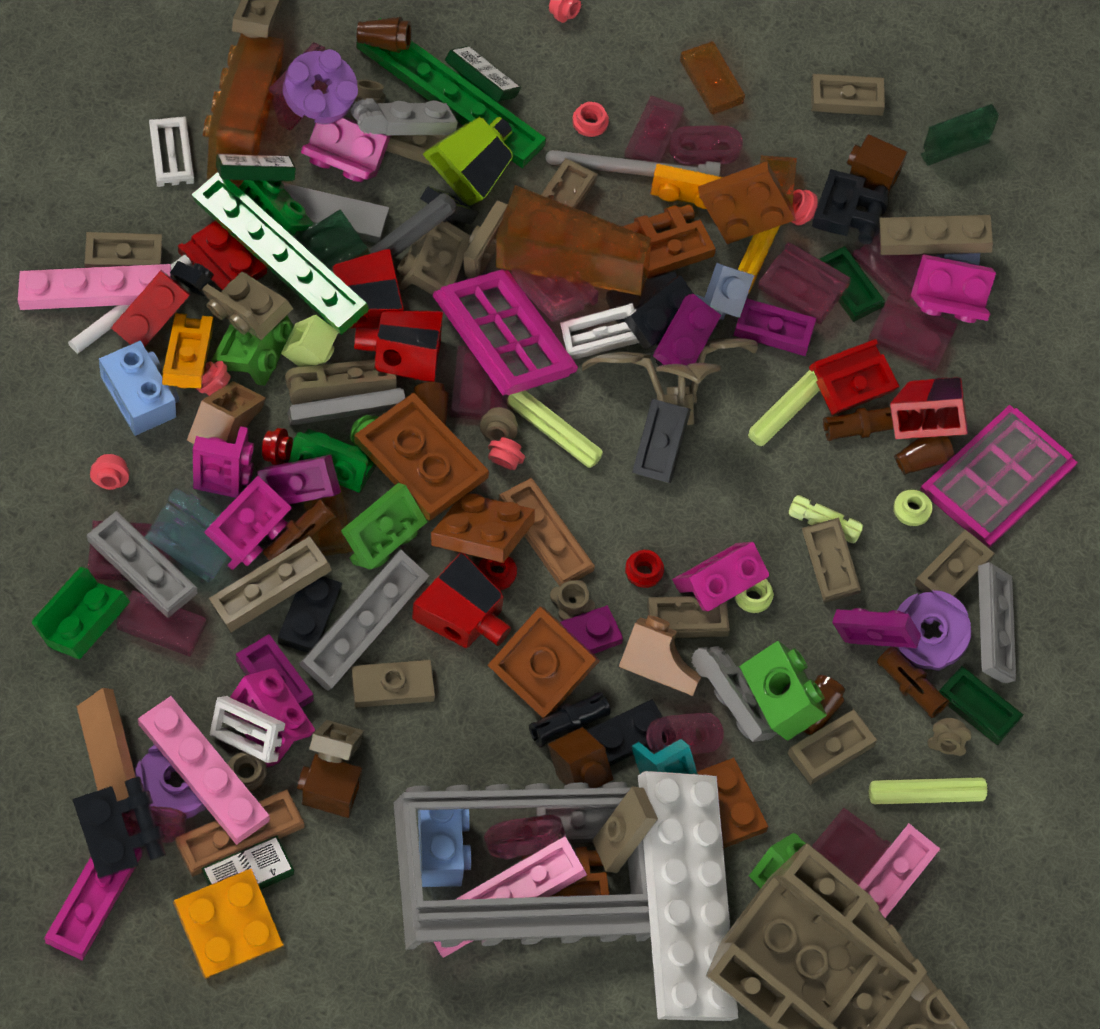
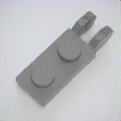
(404, 117)
(733, 691)

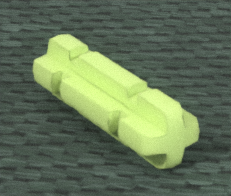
(801, 508)

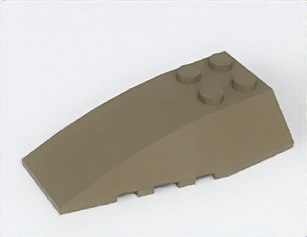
(825, 957)

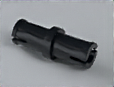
(569, 719)

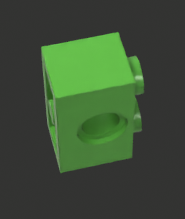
(769, 674)

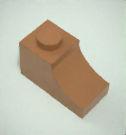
(225, 412)
(654, 655)

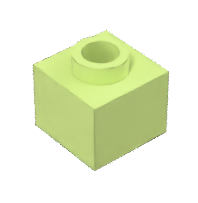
(310, 342)

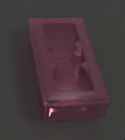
(654, 130)
(147, 622)

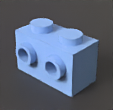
(137, 387)
(442, 847)

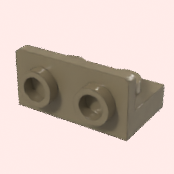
(434, 259)
(248, 305)

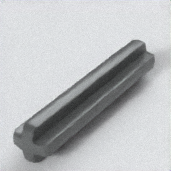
(417, 225)

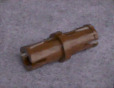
(858, 423)
(307, 525)
(931, 700)

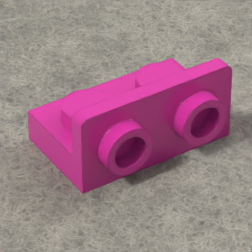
(346, 148)
(953, 288)
(222, 465)
(247, 521)
(723, 575)
(271, 695)

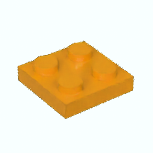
(227, 923)

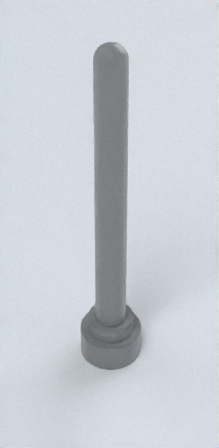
(623, 165)

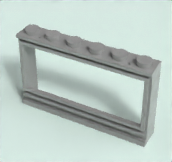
(514, 918)

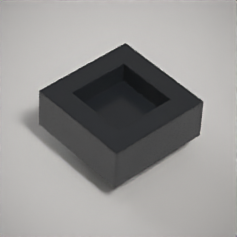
(194, 277)

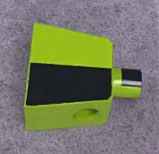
(472, 158)

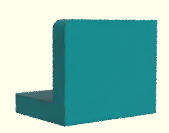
(672, 759)

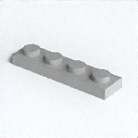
(363, 620)

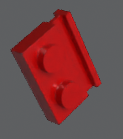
(221, 255)
(854, 377)

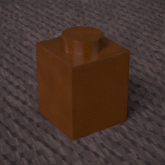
(877, 162)
(580, 759)
(330, 786)

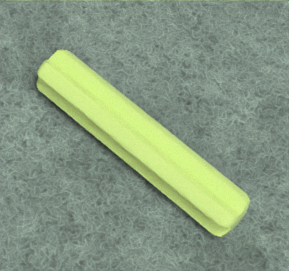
(784, 409)
(555, 428)
(928, 790)

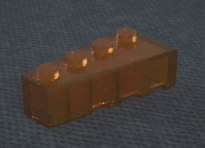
(244, 99)
(571, 244)

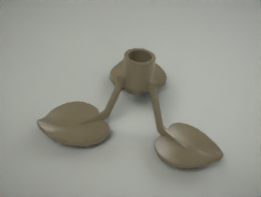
(681, 394)

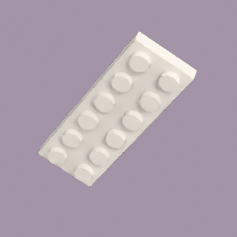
(686, 895)

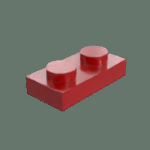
(150, 310)

